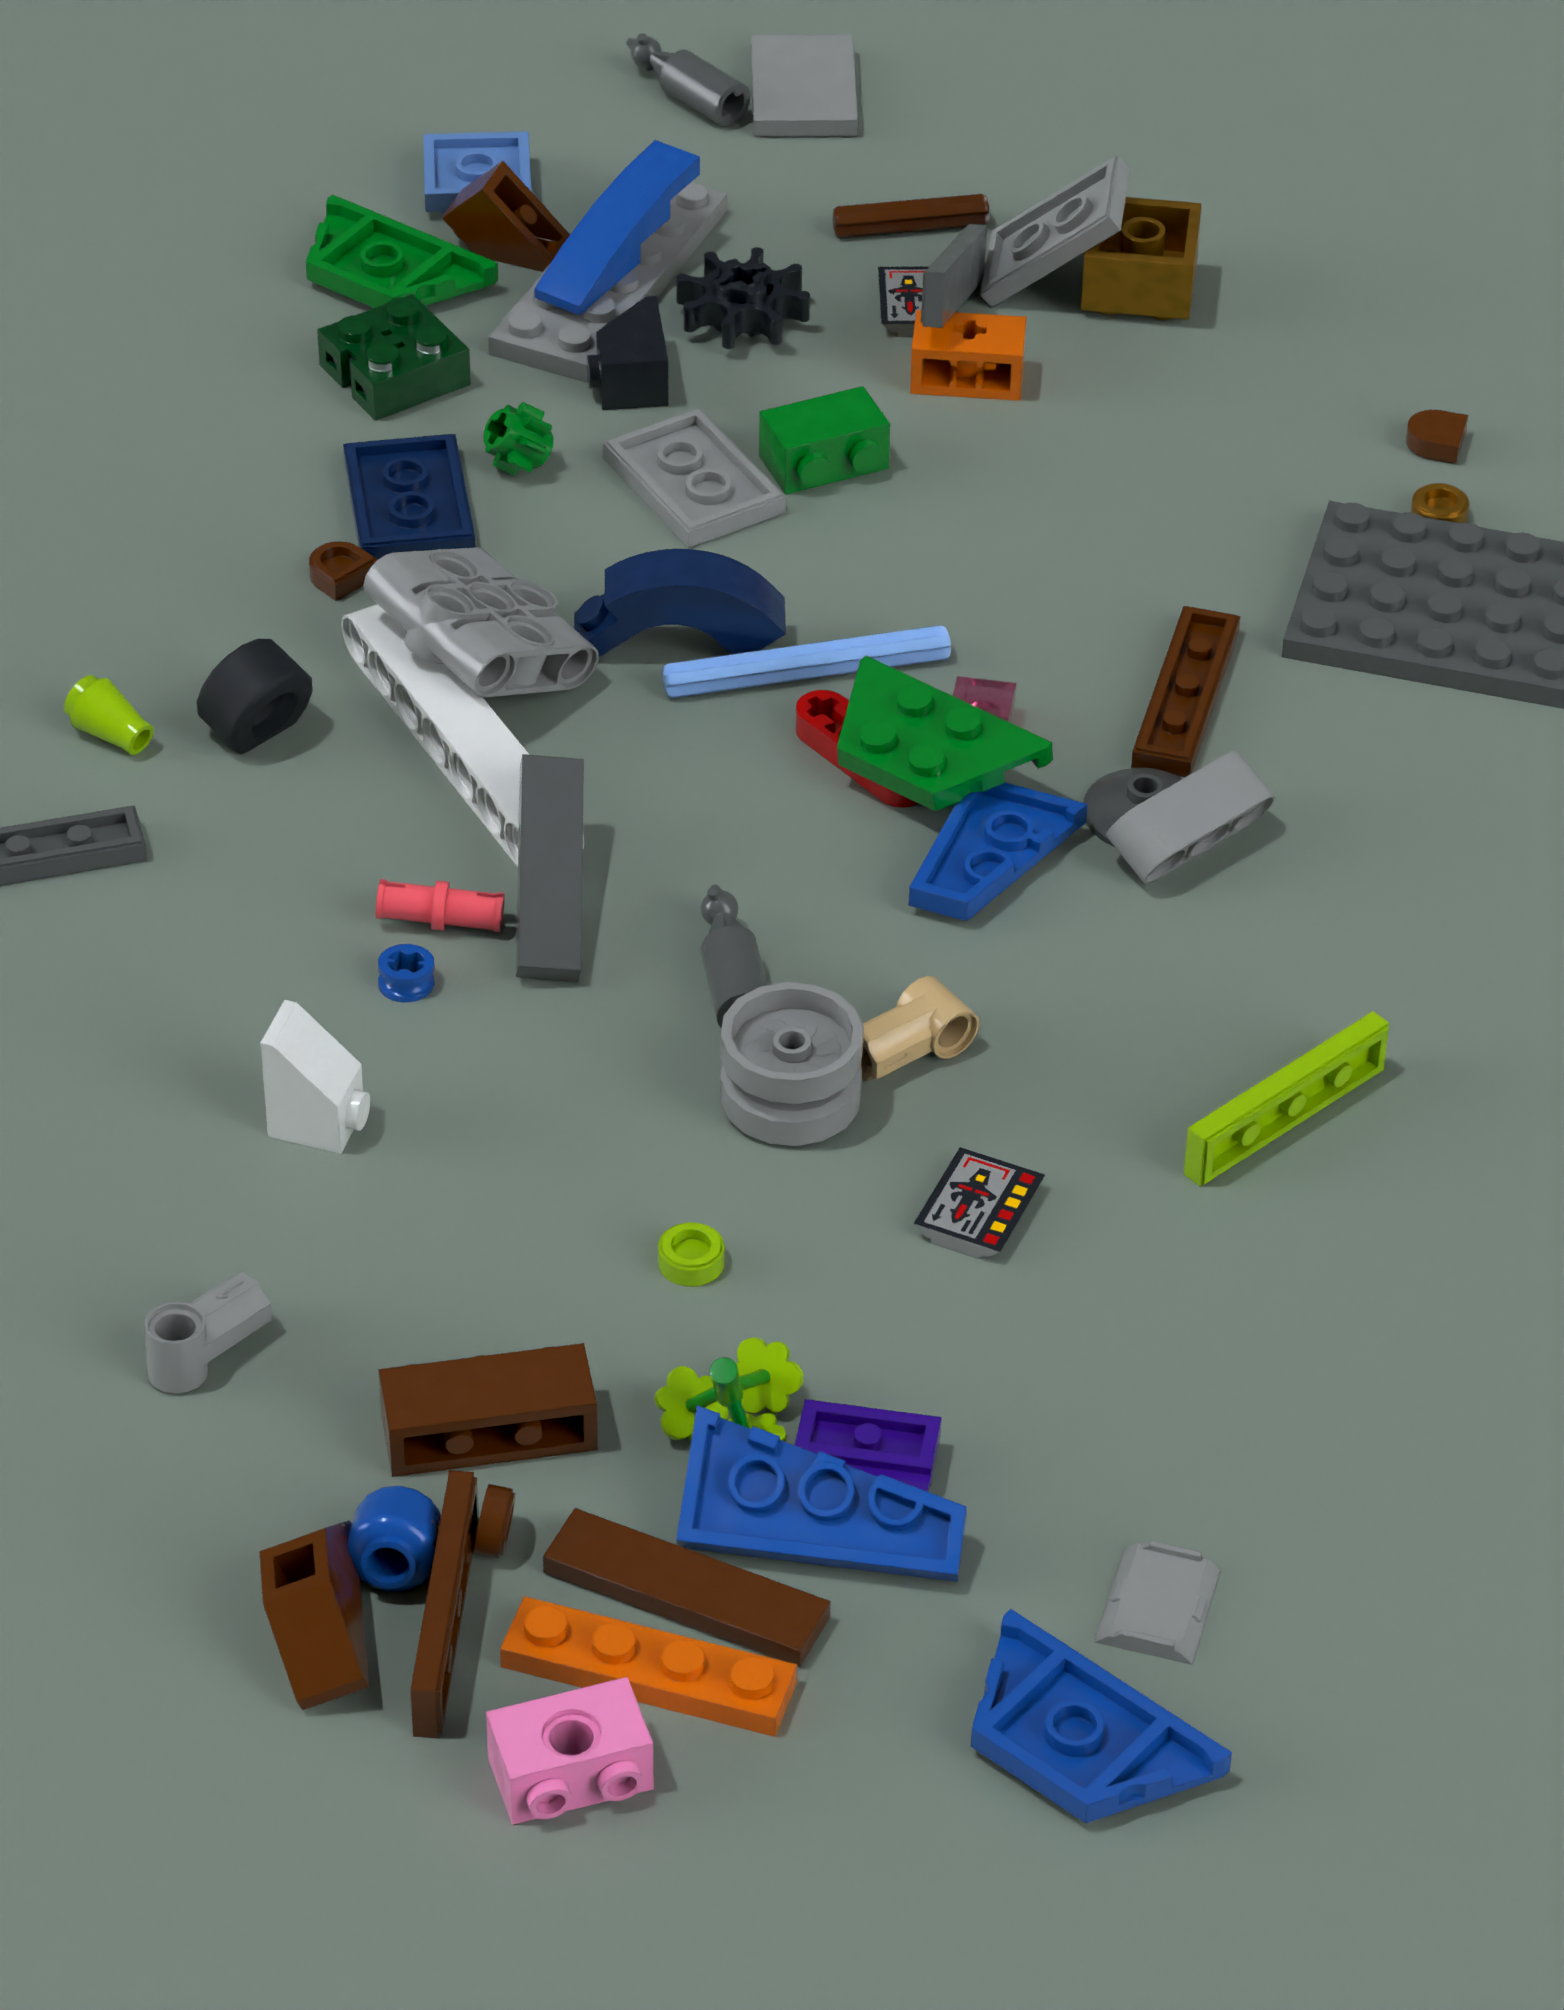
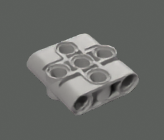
(481, 621)

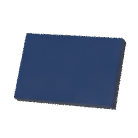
(408, 495)

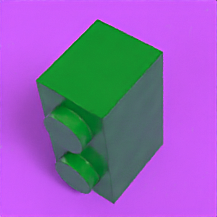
(824, 440)

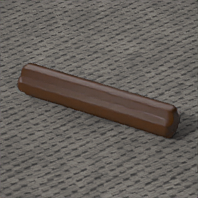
(910, 215)

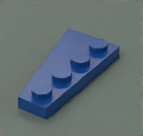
(789, 1504)

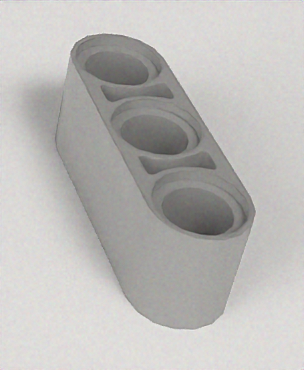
(1190, 816)

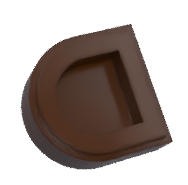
(1437, 434)
(339, 568)

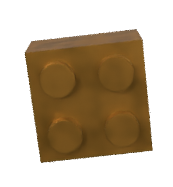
(1147, 263)

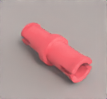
(440, 905)

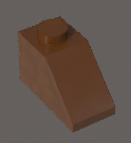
(505, 221)

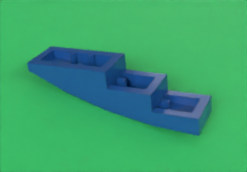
(612, 231)

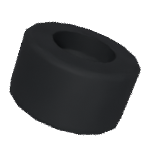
(254, 695)

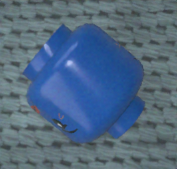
(394, 1538)

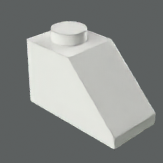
(310, 1083)

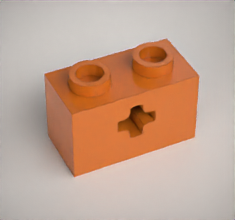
(969, 357)

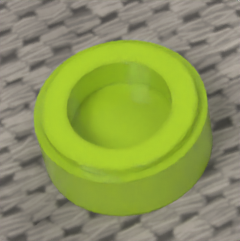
(691, 1254)

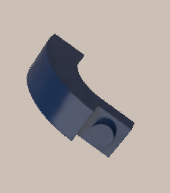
(684, 590)

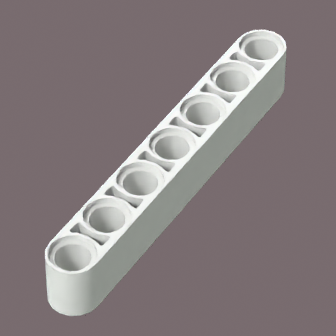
(446, 720)

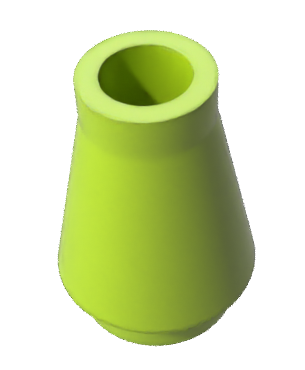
(105, 713)

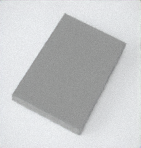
(803, 86)
(1055, 230)
(694, 477)

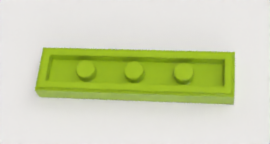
(1285, 1098)

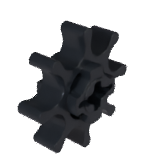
(742, 298)

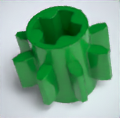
(518, 438)

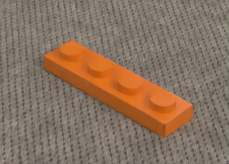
(660, 1665)

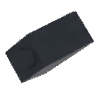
(631, 359)

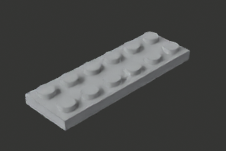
(560, 340)

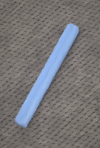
(804, 661)

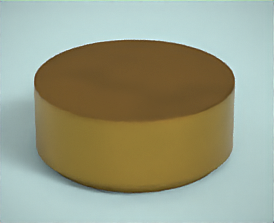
(1441, 503)

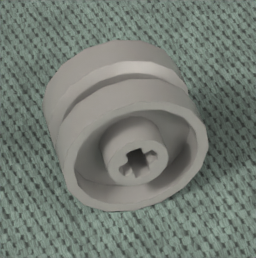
(791, 1063)

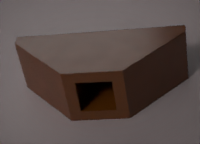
(316, 1614)

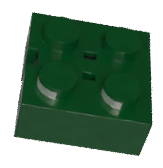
(394, 356)

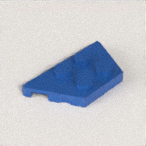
(1082, 1730)

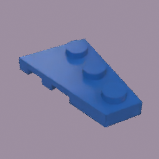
(989, 846)

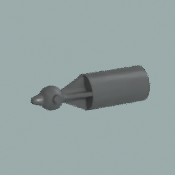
(693, 80)
(728, 952)

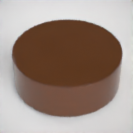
(495, 1521)

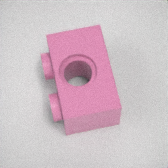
(570, 1751)

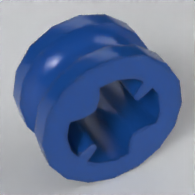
(406, 973)

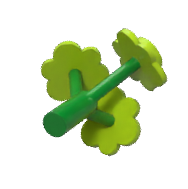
(757, 1381)

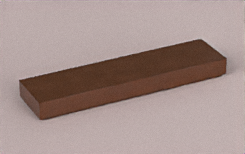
(1186, 691)
(687, 1587)
(444, 1605)

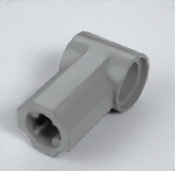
(189, 1335)

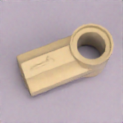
(922, 1022)

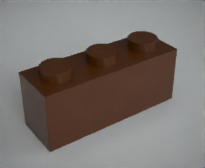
(488, 1409)

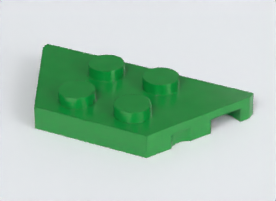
(388, 260)
(928, 740)

